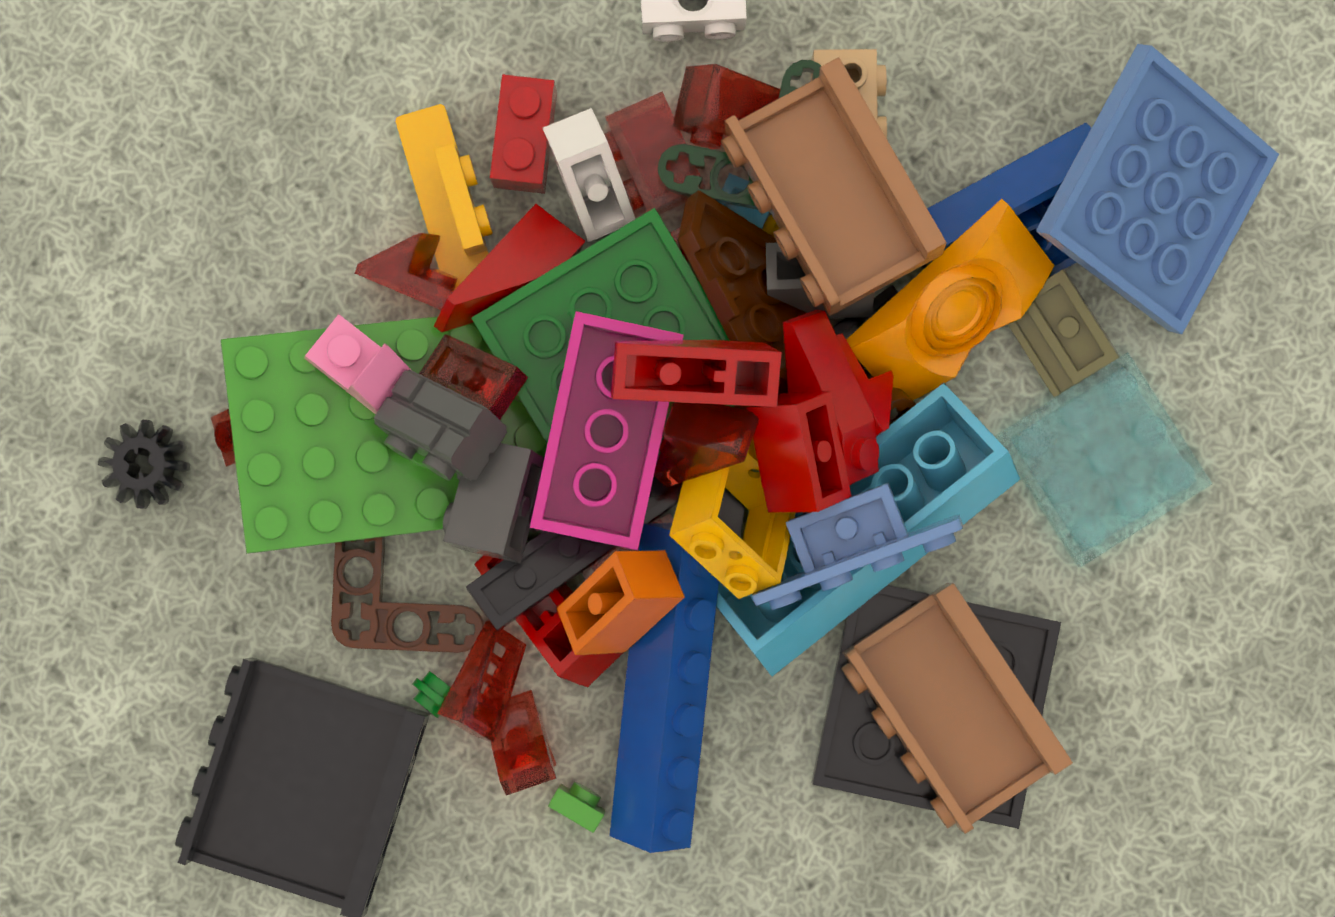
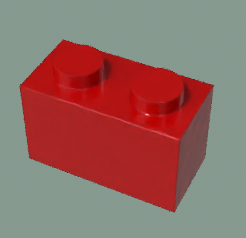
(520, 143)
(800, 453)

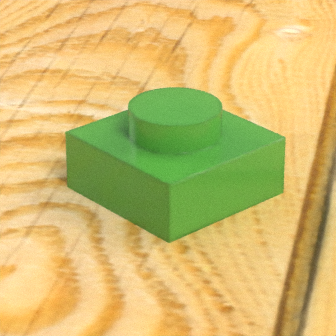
(578, 805)

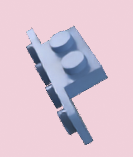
(850, 536)

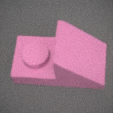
(357, 363)

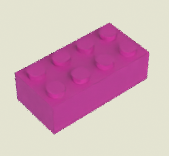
(598, 446)

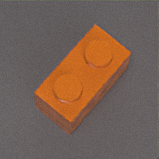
(620, 602)

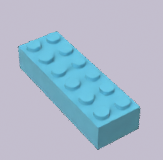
(937, 468)

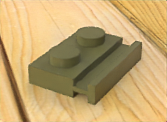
(1063, 335)

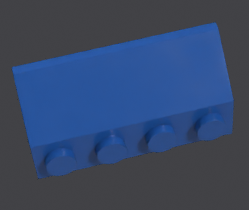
(1023, 184)

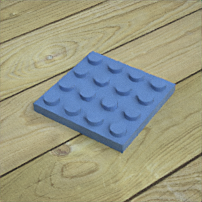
(1158, 190)

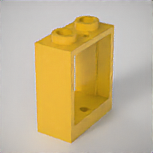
(737, 563)

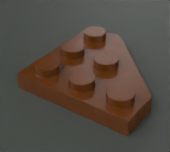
(731, 268)

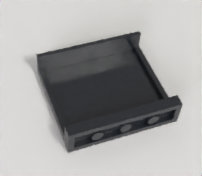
(302, 785)

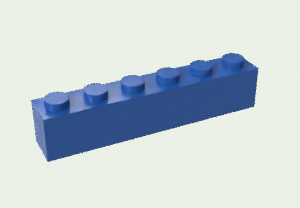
(665, 710)

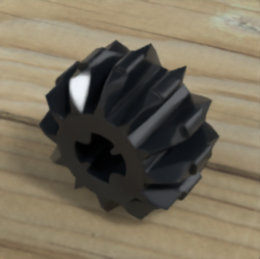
(126, 469)

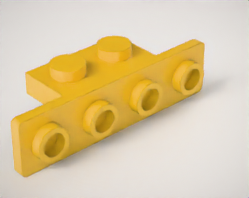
(444, 191)

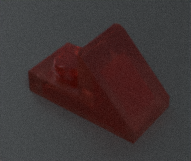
(408, 270)
(474, 374)
(703, 440)
(523, 747)

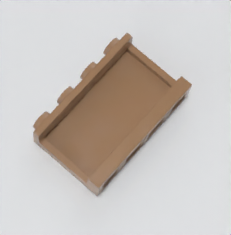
(833, 190)
(954, 707)

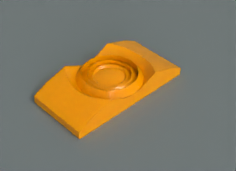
(954, 304)

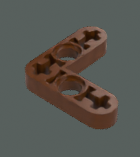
(383, 614)

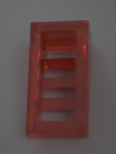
(465, 704)

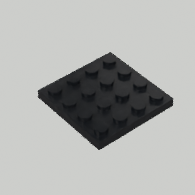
(854, 749)

